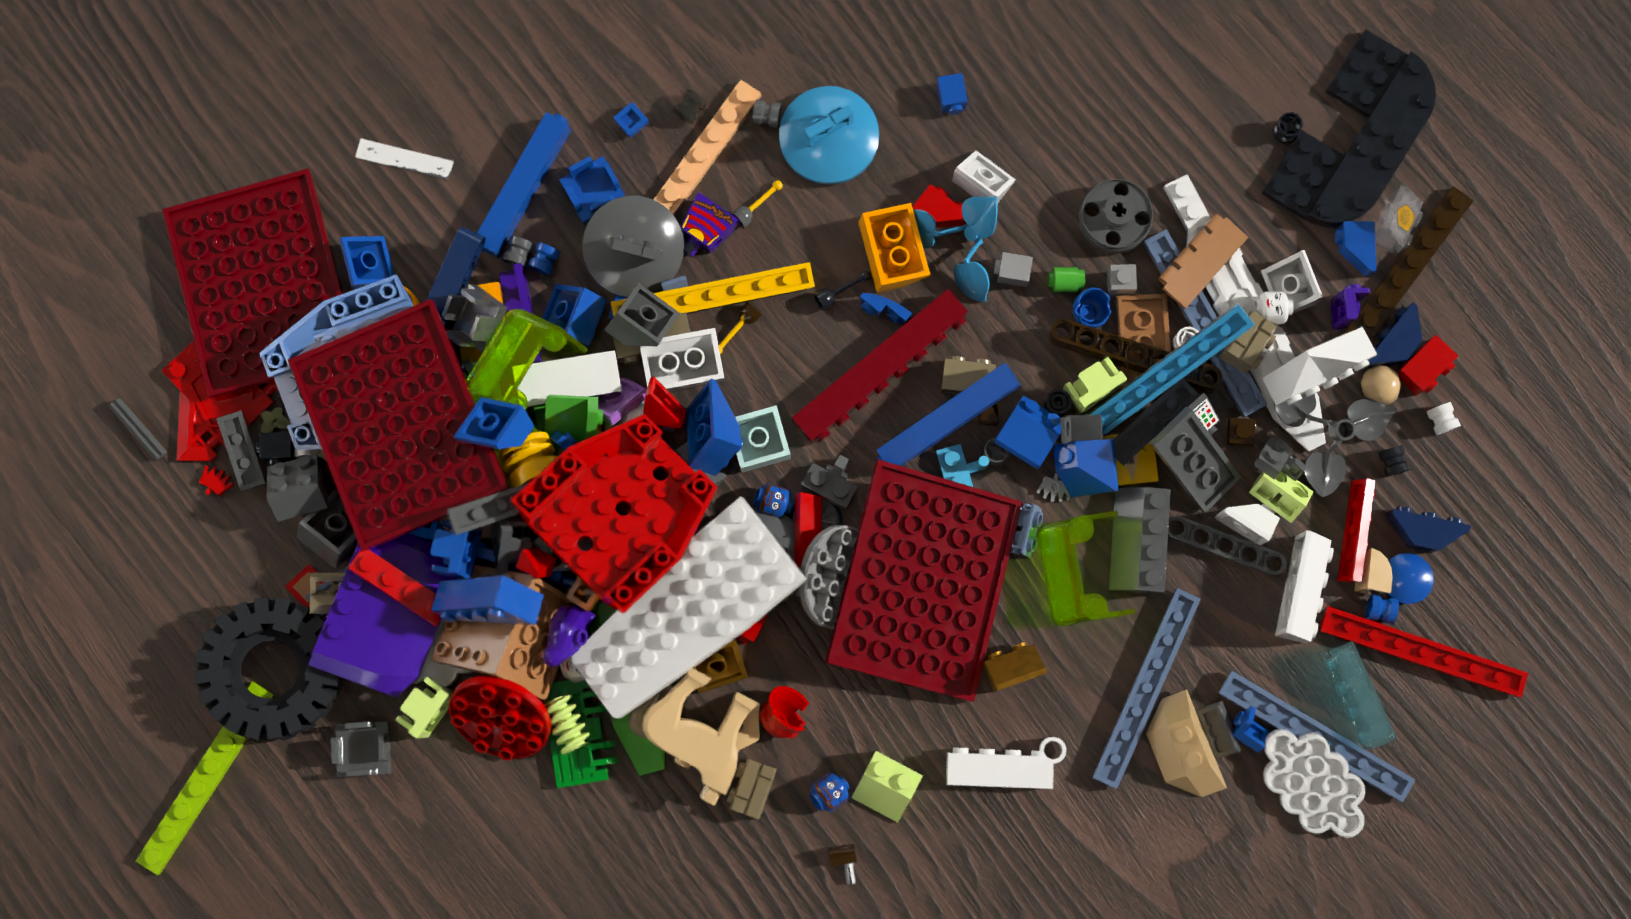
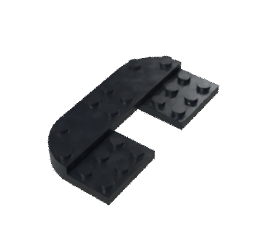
(1397, 99)

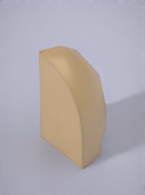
(1376, 574)

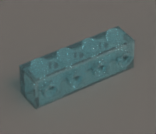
(1359, 695)

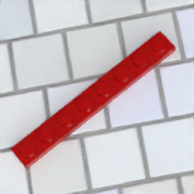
(1423, 652)

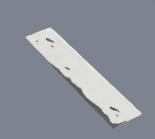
(404, 159)

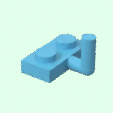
(954, 465)

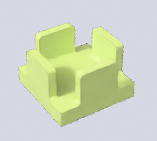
(1094, 385)
(425, 708)

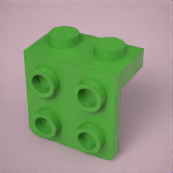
(573, 415)

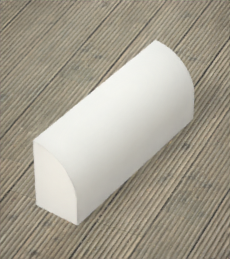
(572, 377)

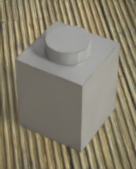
(1013, 269)
(1121, 280)

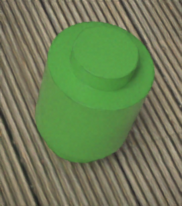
(1066, 279)

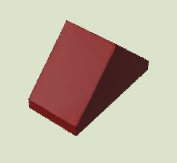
(662, 406)

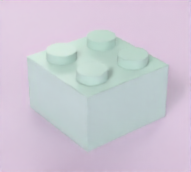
(762, 439)

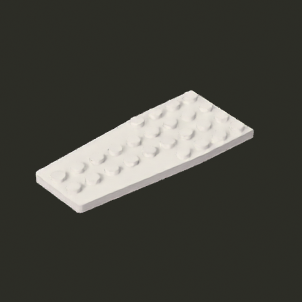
(710, 597)

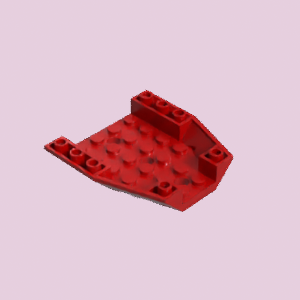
(579, 498)

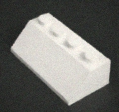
(1303, 587)

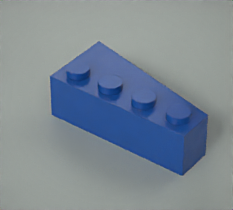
(487, 600)

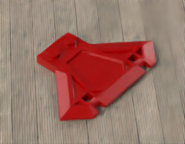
(200, 412)

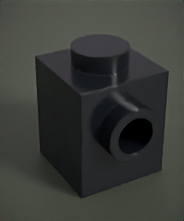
(275, 447)

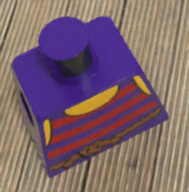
(706, 226)

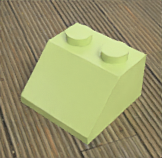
(887, 786)

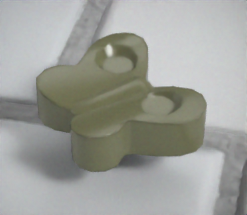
(274, 420)

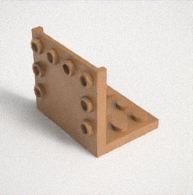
(505, 648)

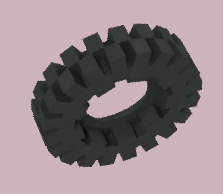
(221, 677)

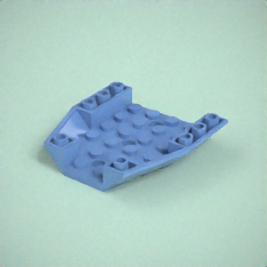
(320, 326)

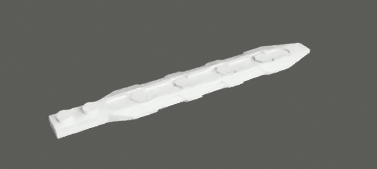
(1236, 285)

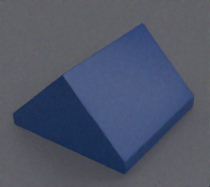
(366, 259)

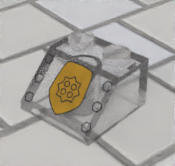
(1397, 220)

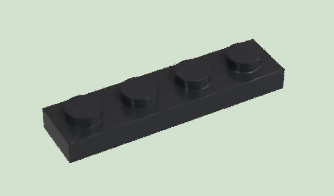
(1153, 420)

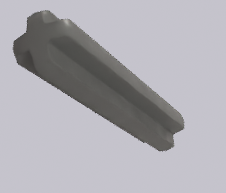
(138, 429)

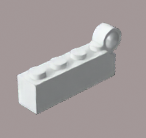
(1003, 770)

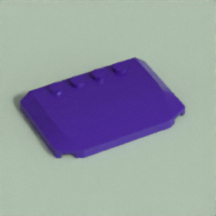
(371, 634)

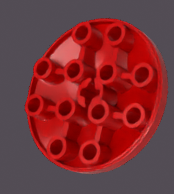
(499, 716)

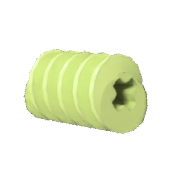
(566, 724)

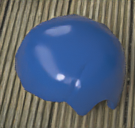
(1092, 307)

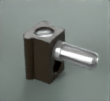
(844, 856)

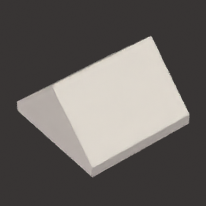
(982, 177)
(1295, 279)

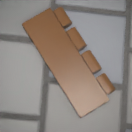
(1203, 261)

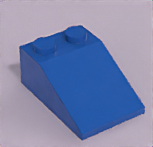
(711, 430)

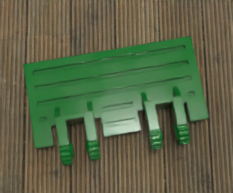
(579, 765)

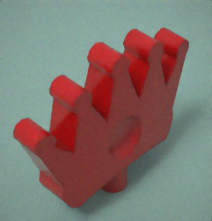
(215, 481)

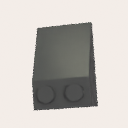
(329, 532)

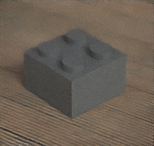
(297, 487)

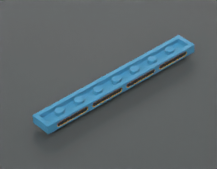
(1173, 367)

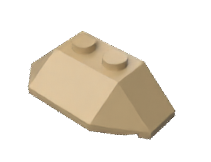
(1183, 747)

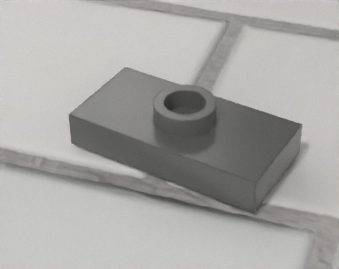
(1218, 729)

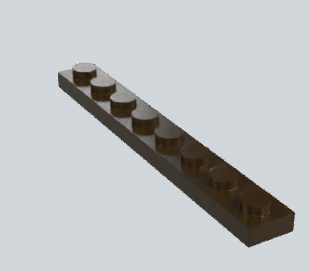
(1411, 262)

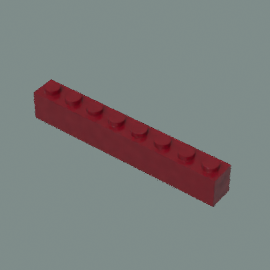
(880, 366)

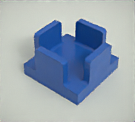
(590, 186)
(457, 550)

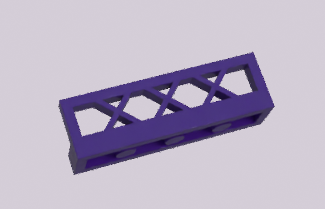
(517, 293)

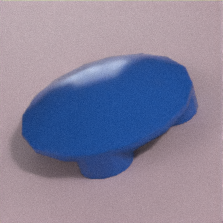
(1410, 578)

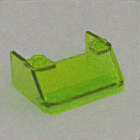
(512, 354)
(1063, 575)

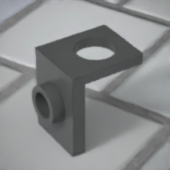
(1081, 428)

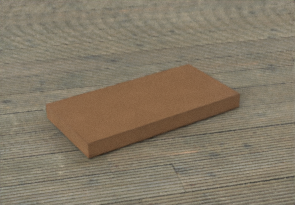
(1145, 321)

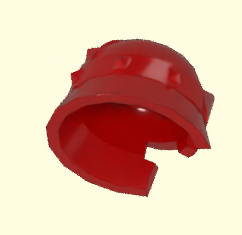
(780, 713)

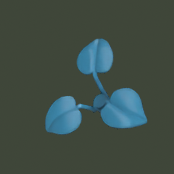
(981, 221)

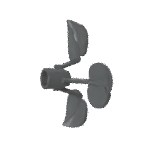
(1366, 421)

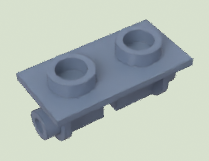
(1025, 540)

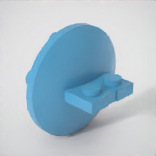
(829, 135)

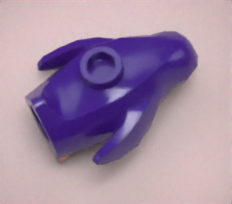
(566, 634)

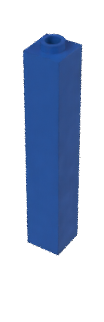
(523, 182)
(950, 416)

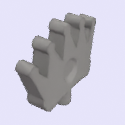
(1053, 486)

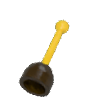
(748, 315)

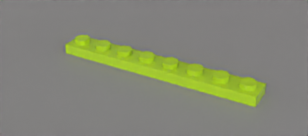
(194, 795)

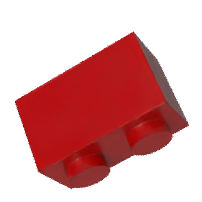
(1426, 365)

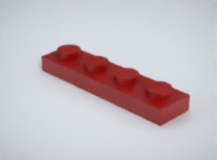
(1356, 530)
(395, 584)

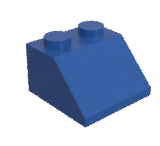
(575, 311)
(1030, 432)

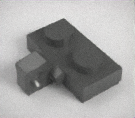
(1276, 458)
(830, 483)

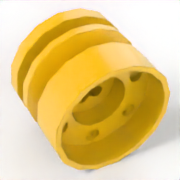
(529, 459)

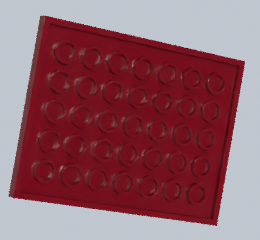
(250, 272)
(388, 424)
(924, 581)

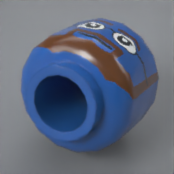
(772, 500)
(829, 792)

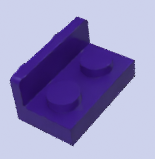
(1346, 306)

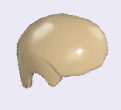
(1381, 384)

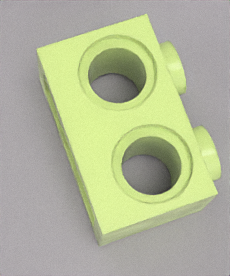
(1282, 494)

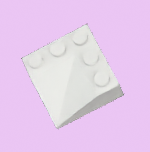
(1320, 367)

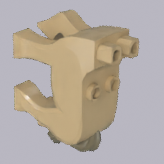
(693, 741)

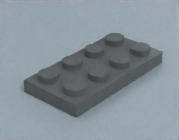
(1195, 459)

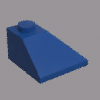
(495, 425)
(1087, 467)

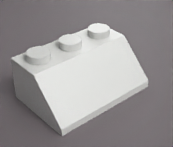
(684, 360)

